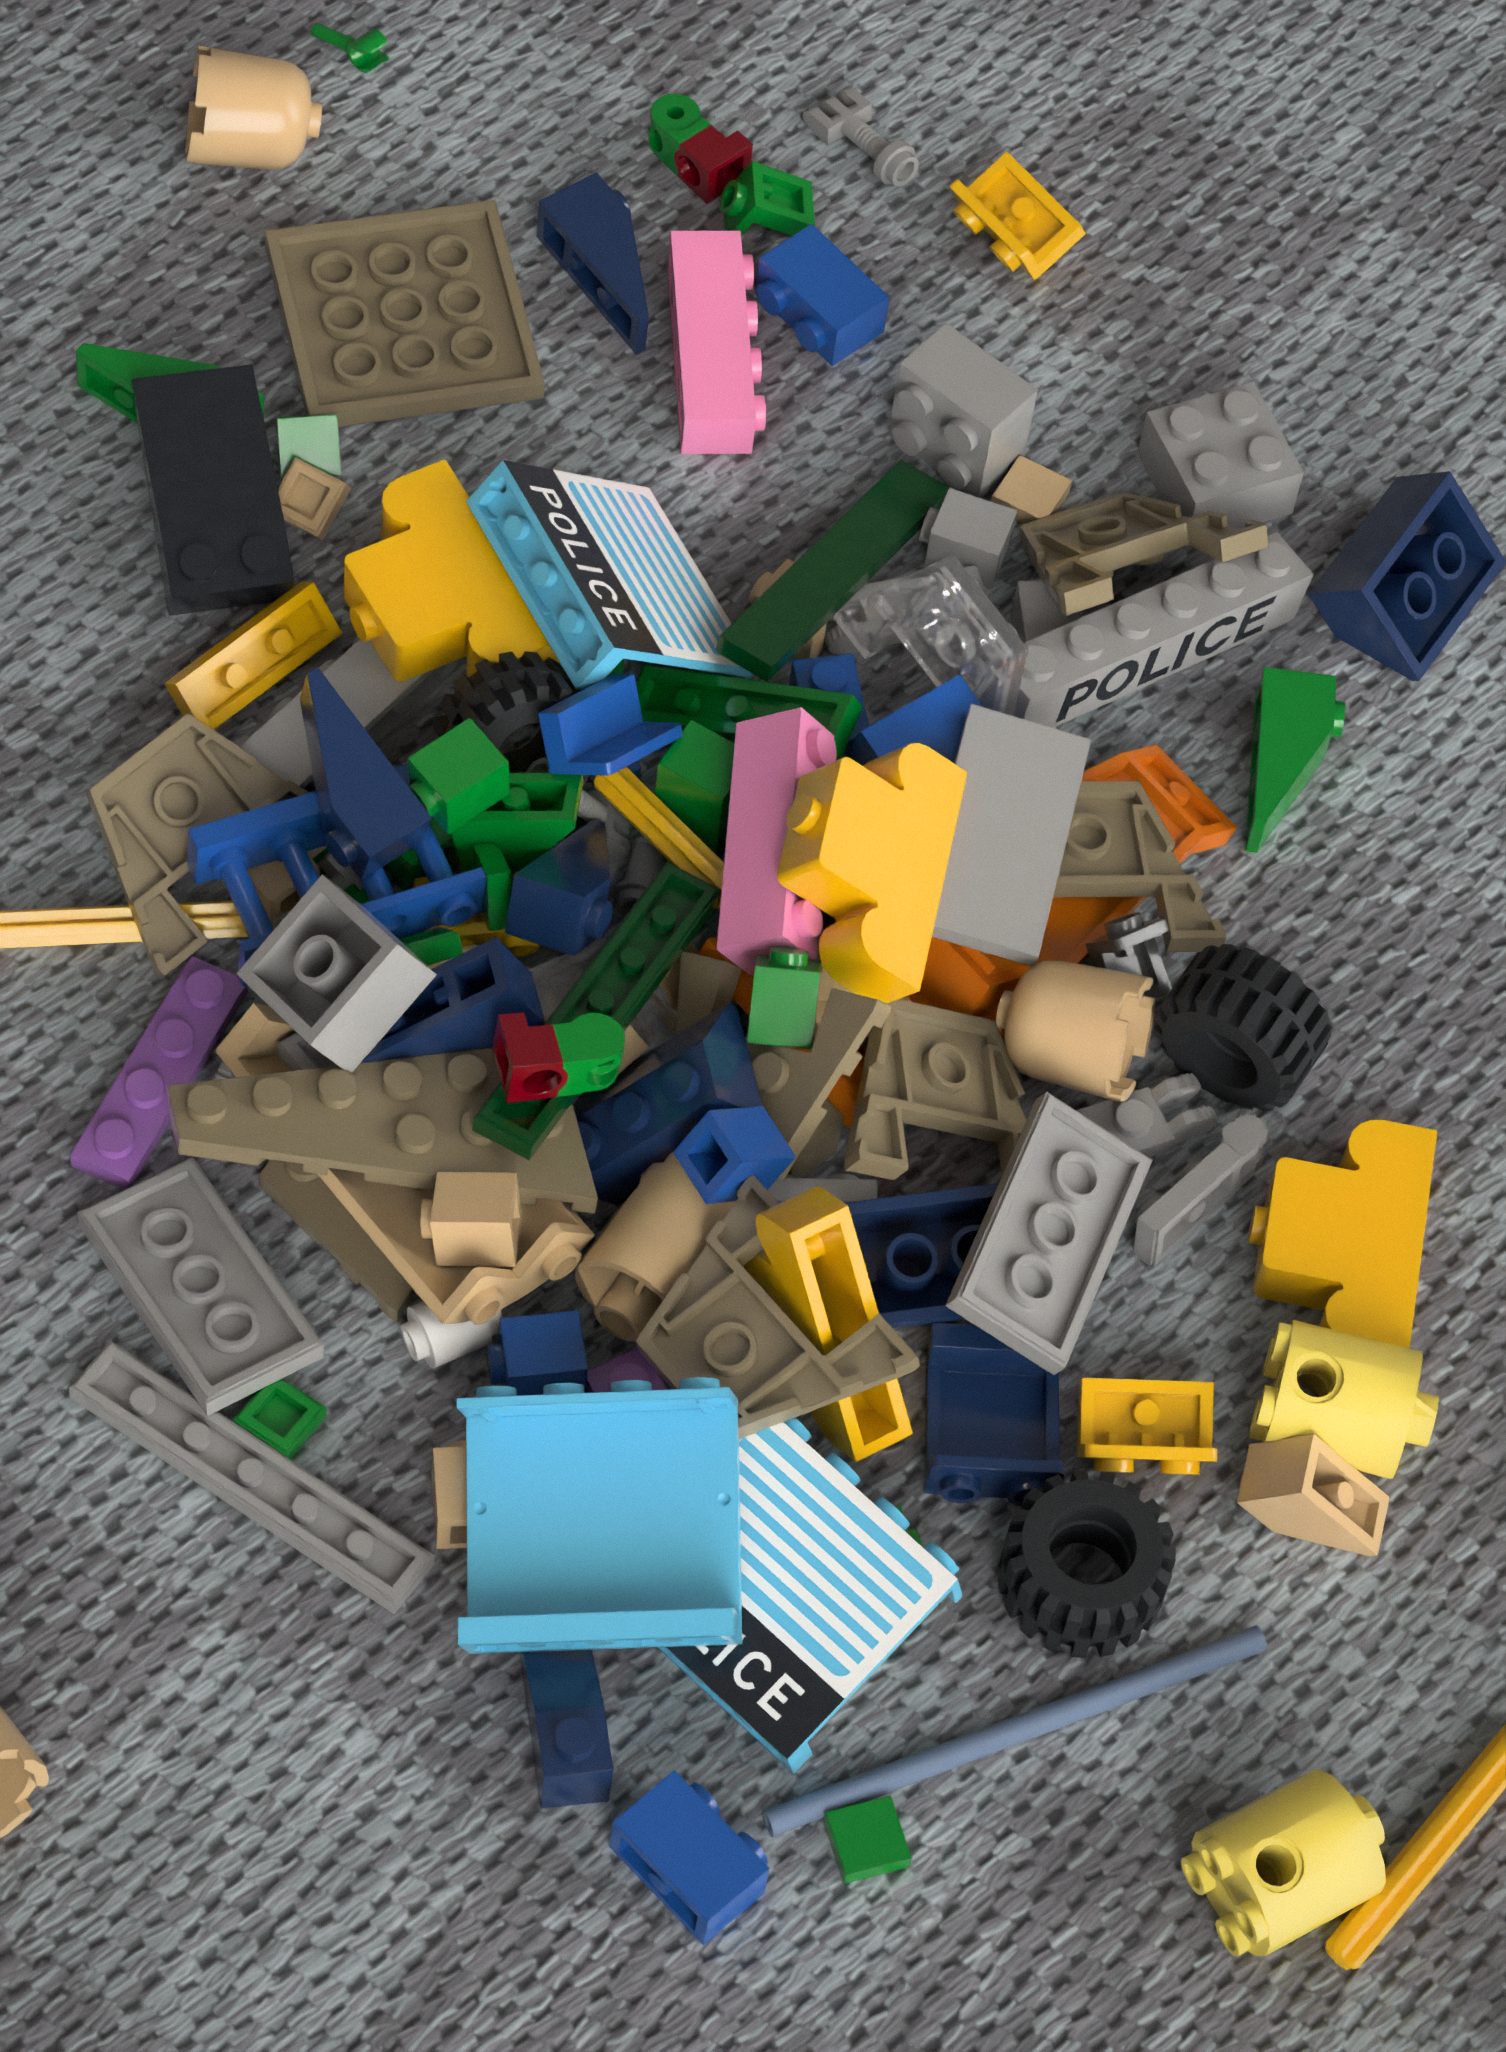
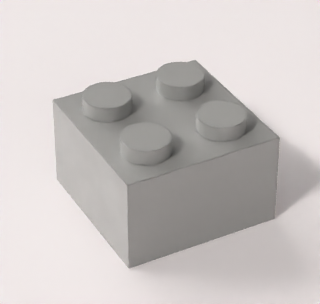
(961, 411)
(1221, 457)
(336, 974)

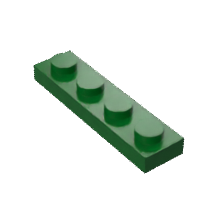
(723, 701)

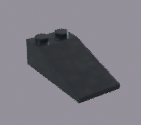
(212, 490)

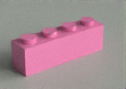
(713, 342)
(765, 774)

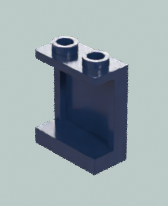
(987, 1418)

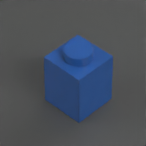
(729, 1149)
(538, 1352)

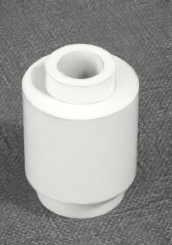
(441, 1342)

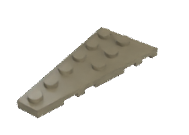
(384, 1119)

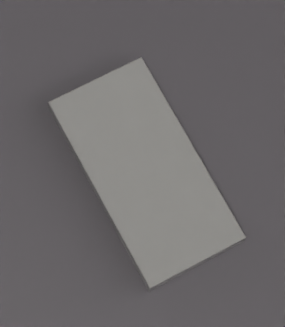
(1009, 833)
(1049, 1233)
(200, 1286)

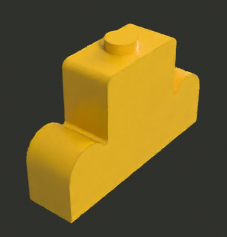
(435, 583)
(875, 858)
(1350, 1232)
(822, 1285)

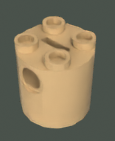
(646, 1248)

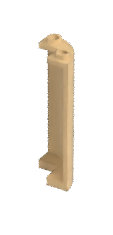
(391, 1213)

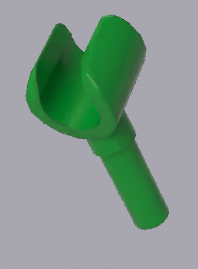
(362, 52)

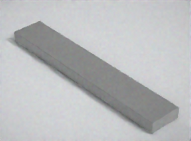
(252, 1477)

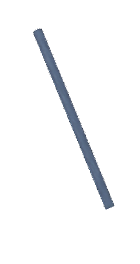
(1014, 1730)

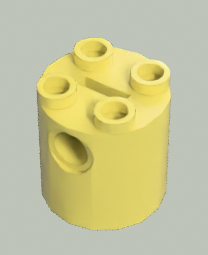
(1364, 1400)
(1287, 1863)

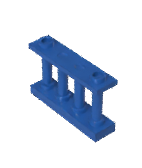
(285, 835)

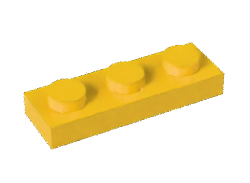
(255, 656)

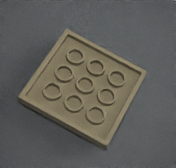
(404, 314)

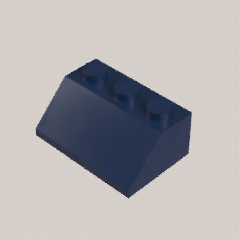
(1409, 574)
(663, 1099)
(918, 1249)

